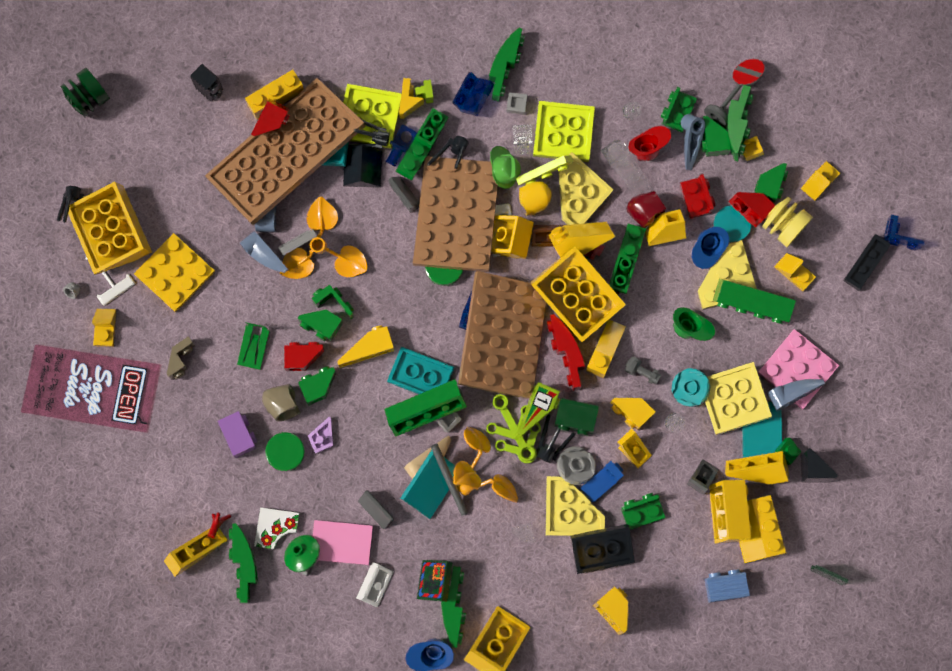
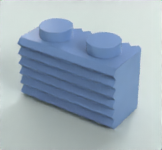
(727, 586)

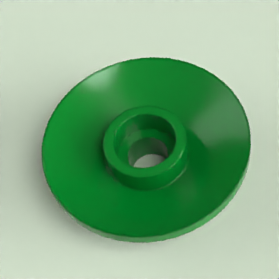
(302, 553)

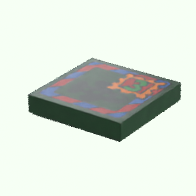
(434, 580)

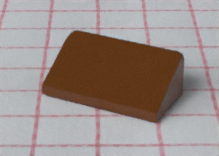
(540, 235)

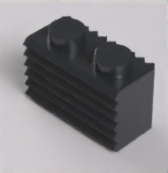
(207, 83)

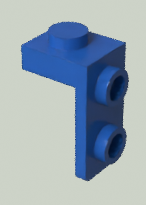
(603, 481)

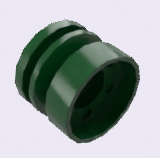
(84, 92)

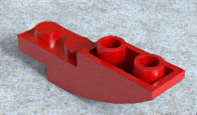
(565, 344)

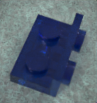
(472, 94)

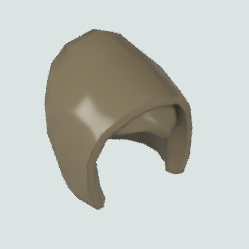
(280, 402)

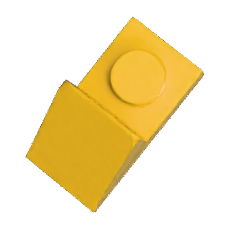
(408, 104)
(820, 180)
(794, 271)
(104, 327)
(634, 448)

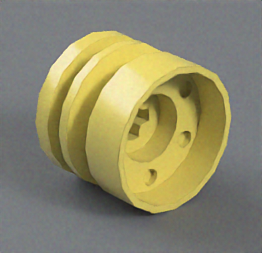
(787, 221)

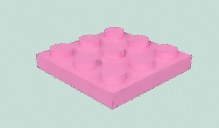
(796, 361)

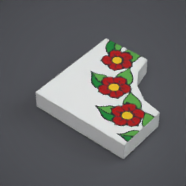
(274, 525)

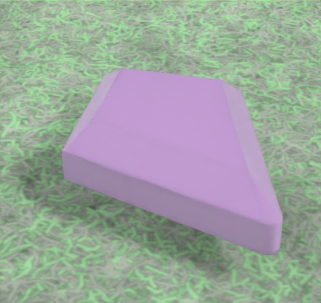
(322, 437)

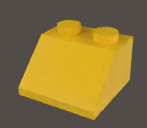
(511, 236)

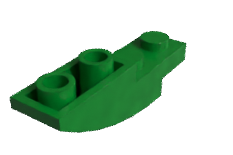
(506, 57)
(738, 122)
(422, 144)
(627, 258)
(242, 554)
(452, 615)

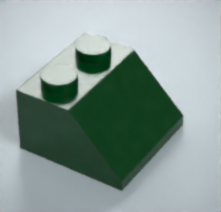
(576, 417)

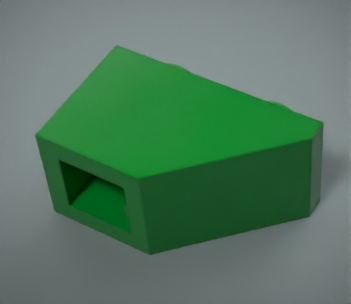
(715, 140)
(770, 182)
(321, 322)
(317, 386)

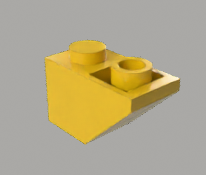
(666, 228)
(634, 410)

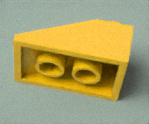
(582, 236)
(497, 642)

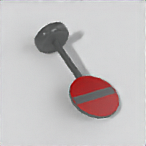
(745, 73)

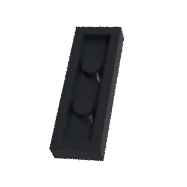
(866, 262)

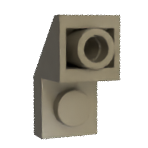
(176, 366)

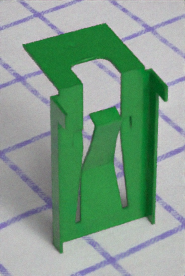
(250, 357)

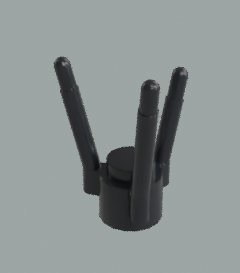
(380, 137)
(458, 147)
(70, 196)
(547, 452)

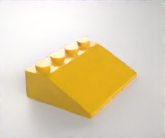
(108, 228)
(577, 293)

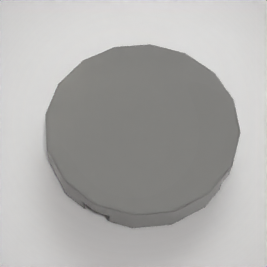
(576, 465)

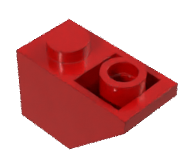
(752, 206)
(301, 357)

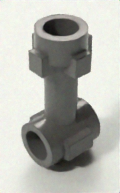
(633, 366)

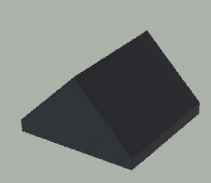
(363, 167)
(815, 469)

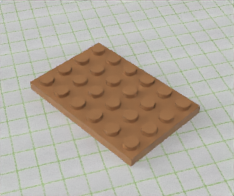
(456, 215)
(502, 336)

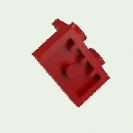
(697, 196)

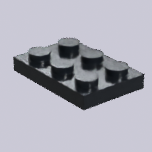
(602, 548)

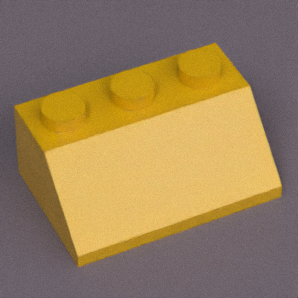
(730, 511)
(766, 534)
(614, 609)

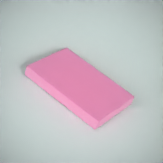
(343, 542)

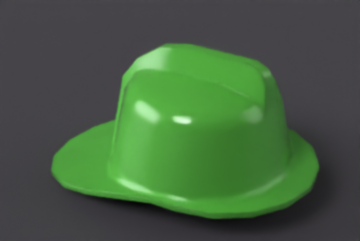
(504, 167)

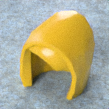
(535, 197)

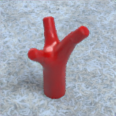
(217, 522)

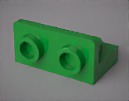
(679, 106)
(643, 511)

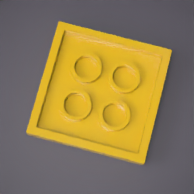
(174, 272)

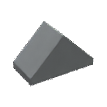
(702, 477)

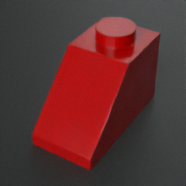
(271, 118)

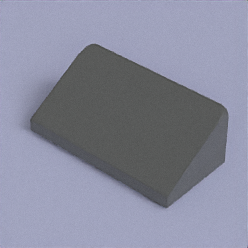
(404, 193)
(375, 509)

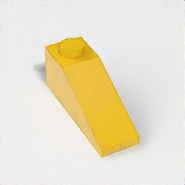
(369, 346)
(605, 348)
(763, 468)
(193, 551)

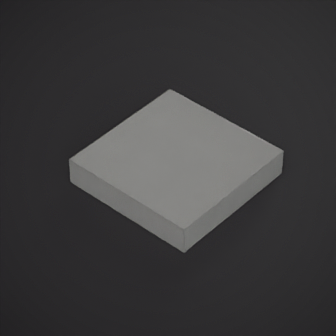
(297, 241)

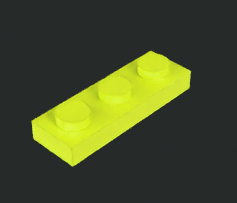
(545, 170)

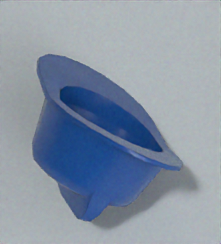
(709, 247)
(429, 655)

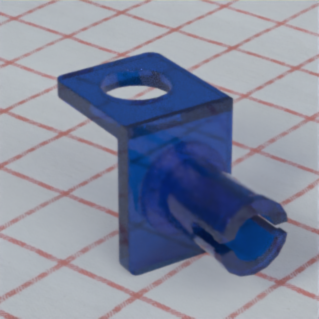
(400, 146)

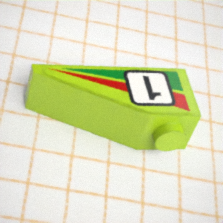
(539, 405)

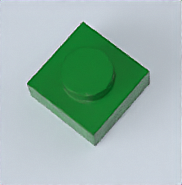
(789, 449)

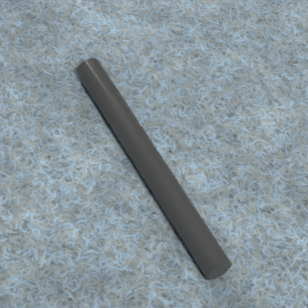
(449, 479)

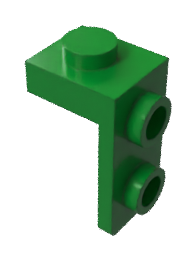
(323, 295)

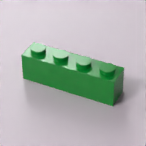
(753, 300)
(425, 408)

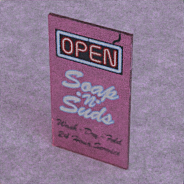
(90, 388)

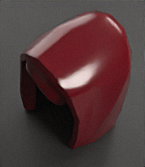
(645, 208)

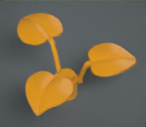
(349, 261)
(467, 479)

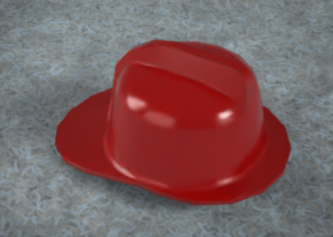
(648, 144)

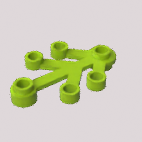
(523, 446)

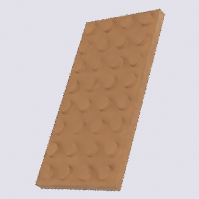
(278, 161)

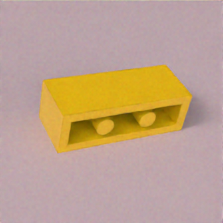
(279, 90)

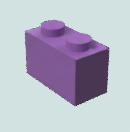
(237, 434)

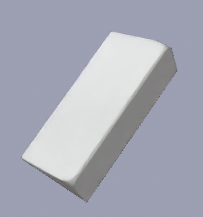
(374, 584)

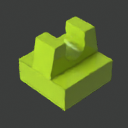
(425, 91)

